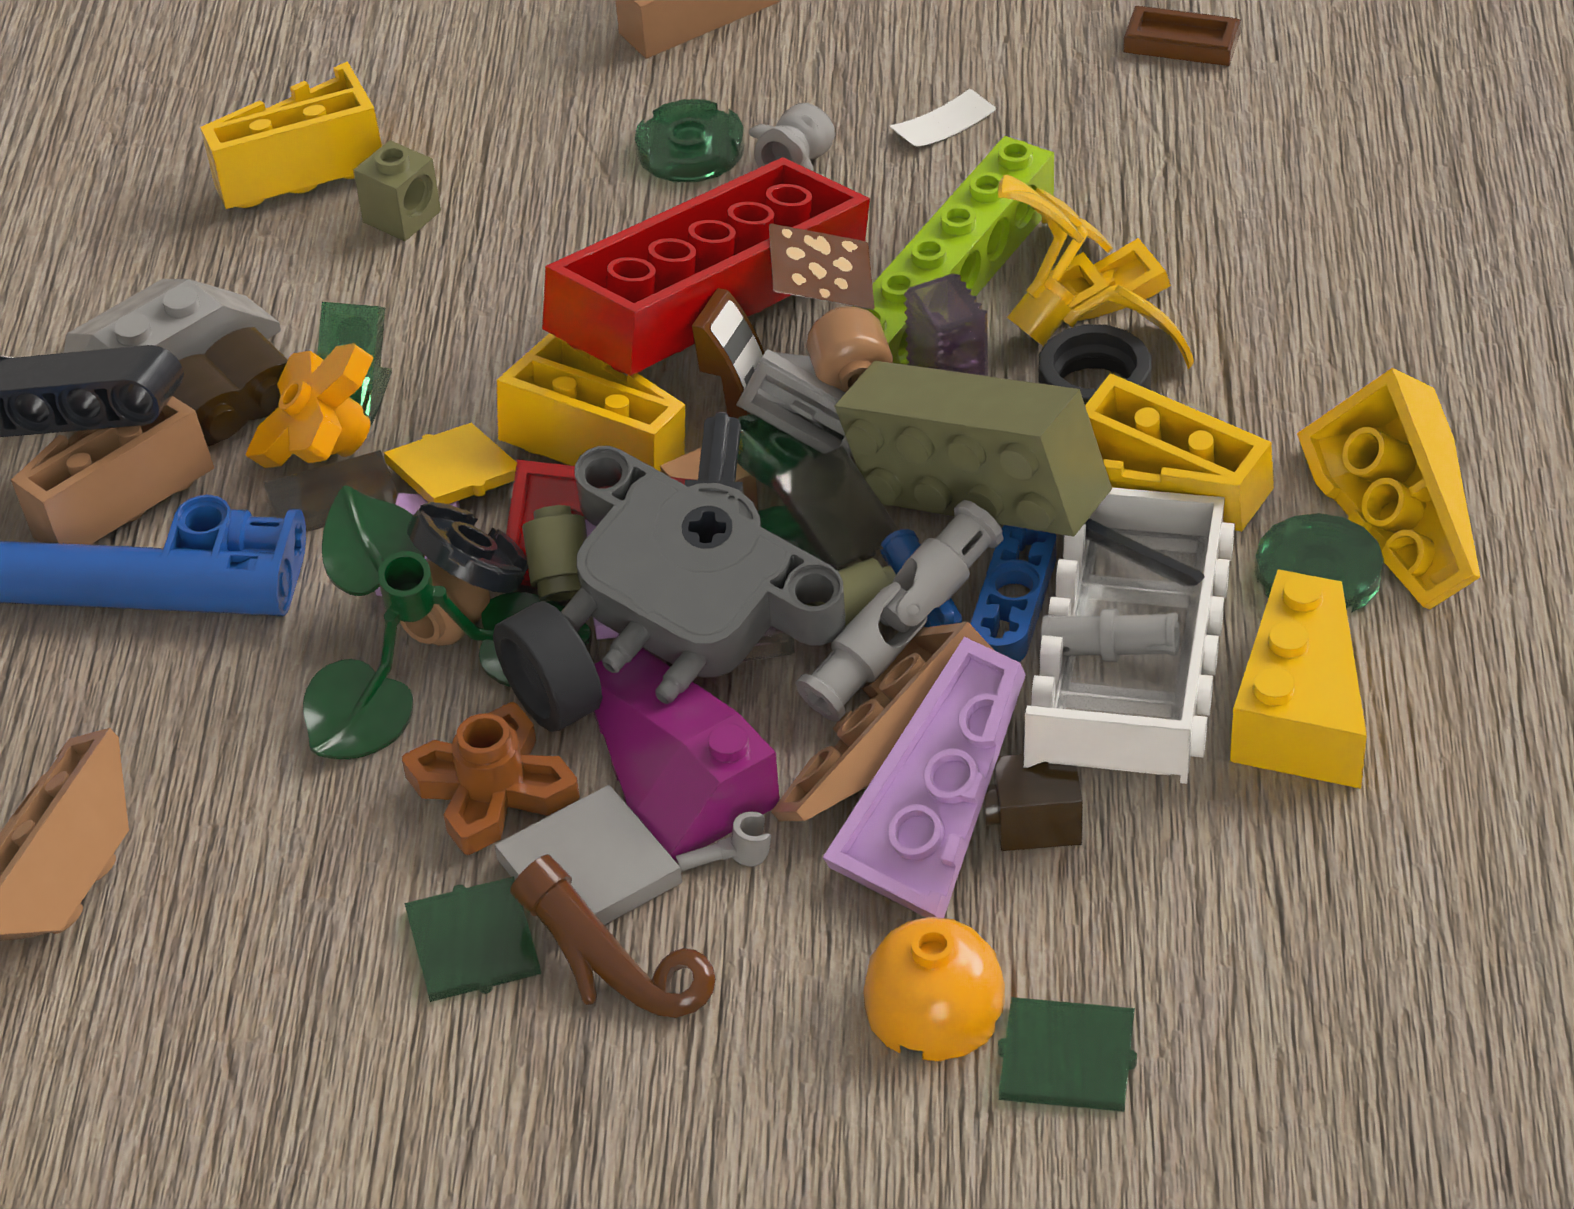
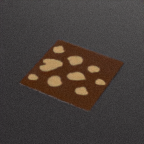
(821, 266)

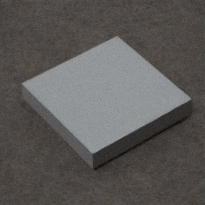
(602, 848)

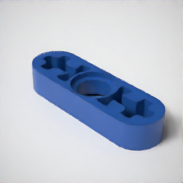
(1021, 611)

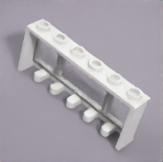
(1144, 706)

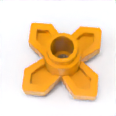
(315, 409)

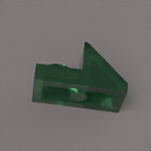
(364, 327)

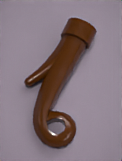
(589, 946)

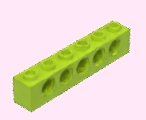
(966, 235)

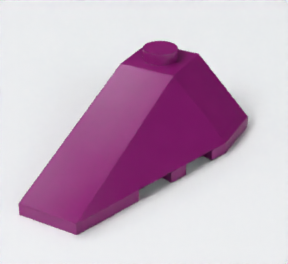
(682, 762)

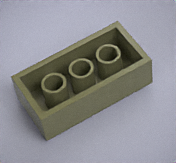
(987, 440)

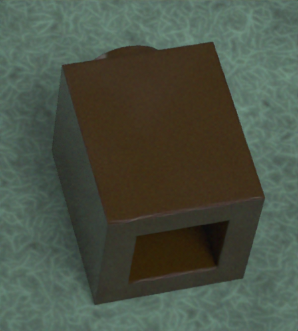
(1034, 804)

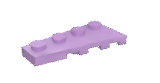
(928, 793)

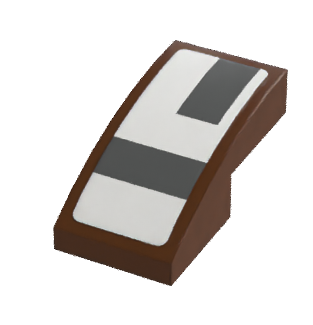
(727, 347)

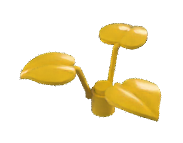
(1046, 300)

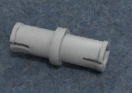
(1115, 634)

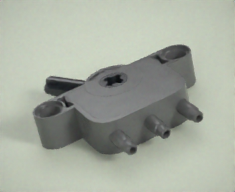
(691, 565)

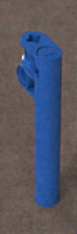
(209, 564)

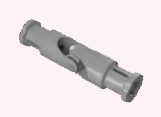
(920, 586)

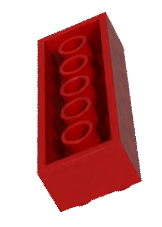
(646, 285)

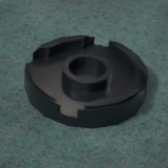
(454, 544)

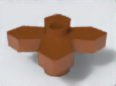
(487, 773)

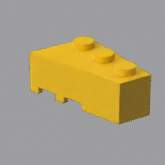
(569, 402)
(1301, 687)

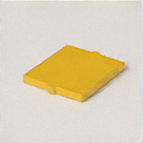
(452, 464)

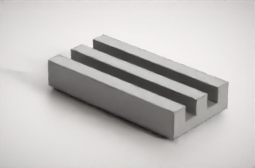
(803, 393)

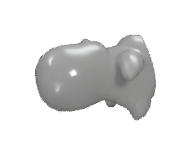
(799, 136)

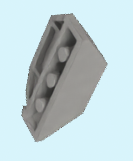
(173, 315)

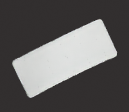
(946, 120)

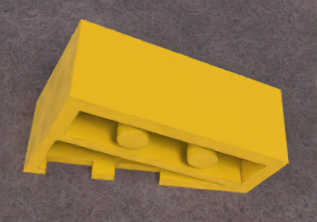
(293, 143)
(1177, 449)

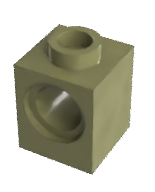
(397, 190)

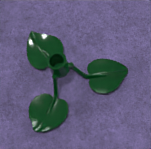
(367, 547)

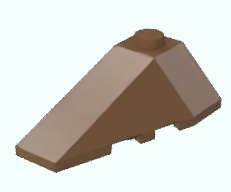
(875, 726)

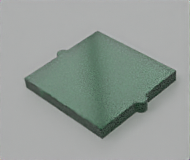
(471, 939)
(1067, 1054)

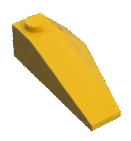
(1399, 476)

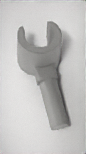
(746, 845)

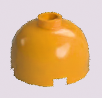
(934, 989)

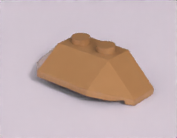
(62, 838)

